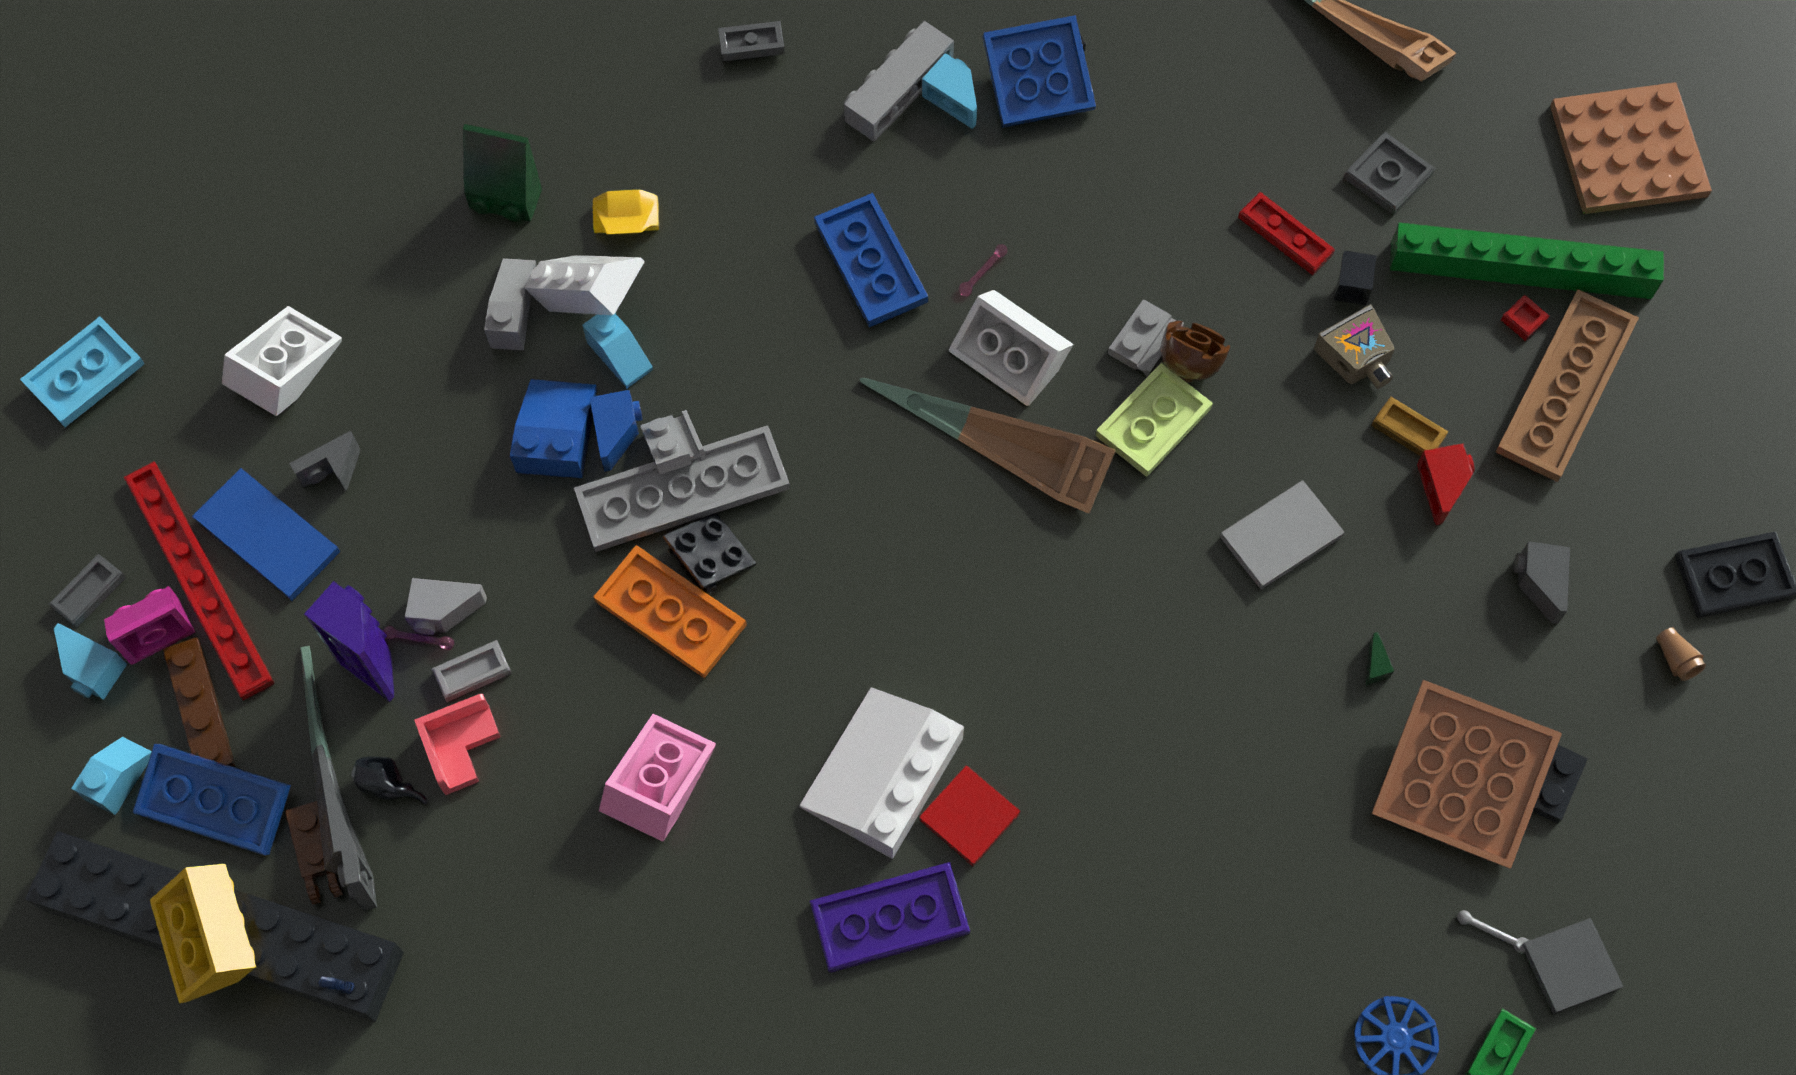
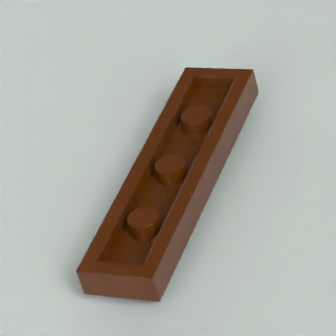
(198, 702)

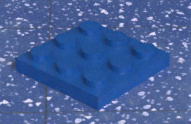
(1038, 71)

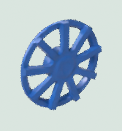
(1396, 1036)

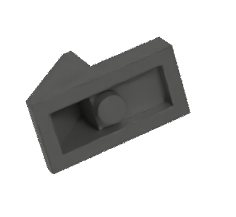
(337, 456)

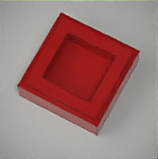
(1525, 317)

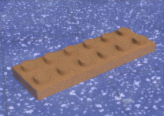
(1567, 385)

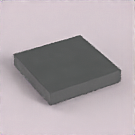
(1389, 173)
(1572, 966)

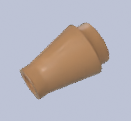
(1681, 655)

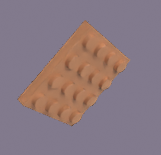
(1630, 148)
(1466, 774)

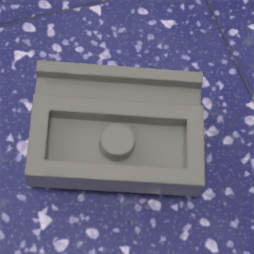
(1141, 338)
(672, 442)

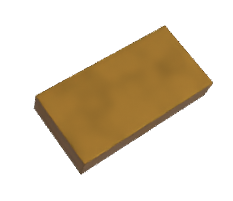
(1408, 427)

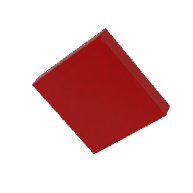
(969, 815)

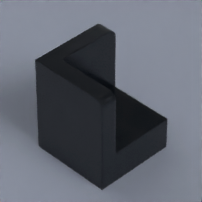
(1355, 278)

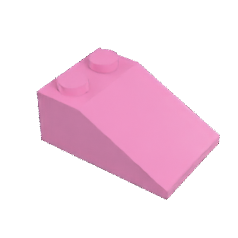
(656, 777)

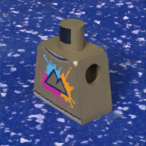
(1358, 348)

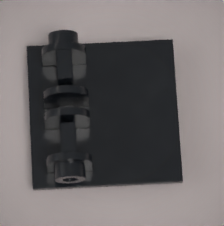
(708, 551)

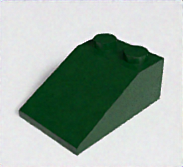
(499, 173)

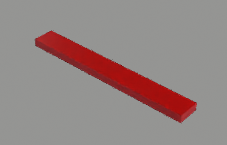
(199, 581)

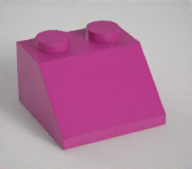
(148, 625)

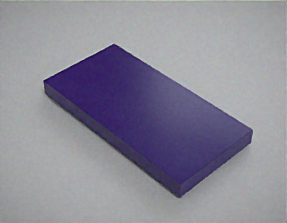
(889, 917)

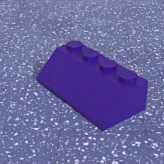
(353, 637)

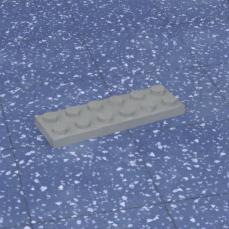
(646, 502)

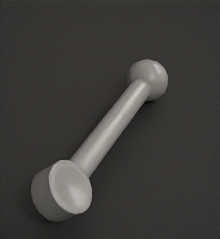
(1465, 918)

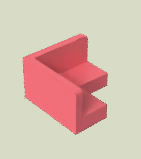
(450, 734)

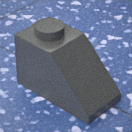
(1545, 577)

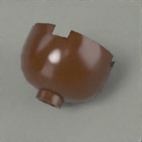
(1193, 351)

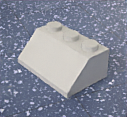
(583, 283)
(1010, 346)

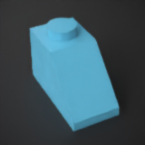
(951, 89)
(617, 348)
(87, 664)
(112, 774)

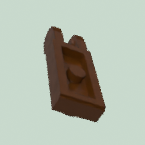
(308, 847)

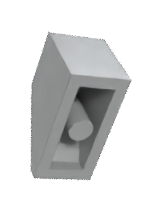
(441, 604)

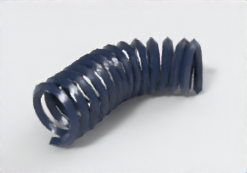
(336, 984)

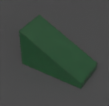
(1379, 664)

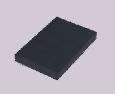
(1736, 574)

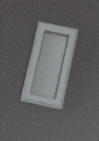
(471, 671)

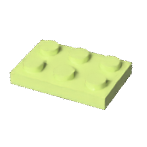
(1154, 419)

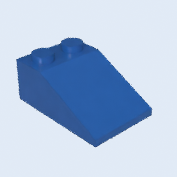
(553, 429)

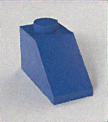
(615, 424)

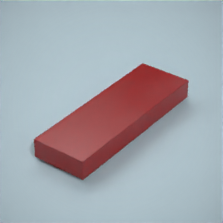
(1286, 233)

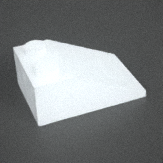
(279, 360)

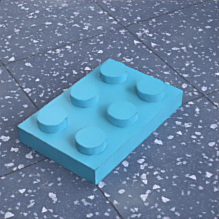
(82, 371)

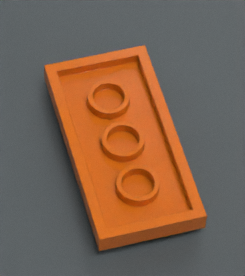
(670, 611)

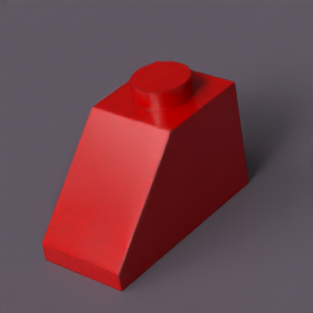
(1444, 477)

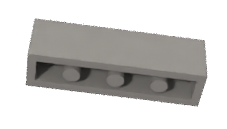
(896, 81)

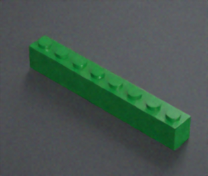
(1526, 260)

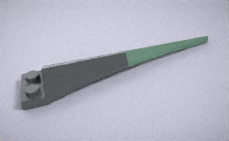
(339, 841)

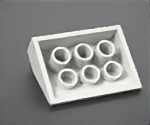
(883, 770)

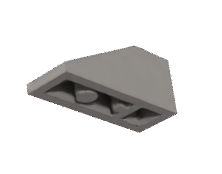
(509, 305)

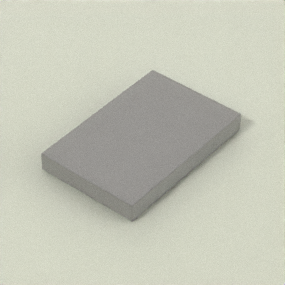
(1282, 534)

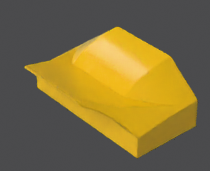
(625, 212)

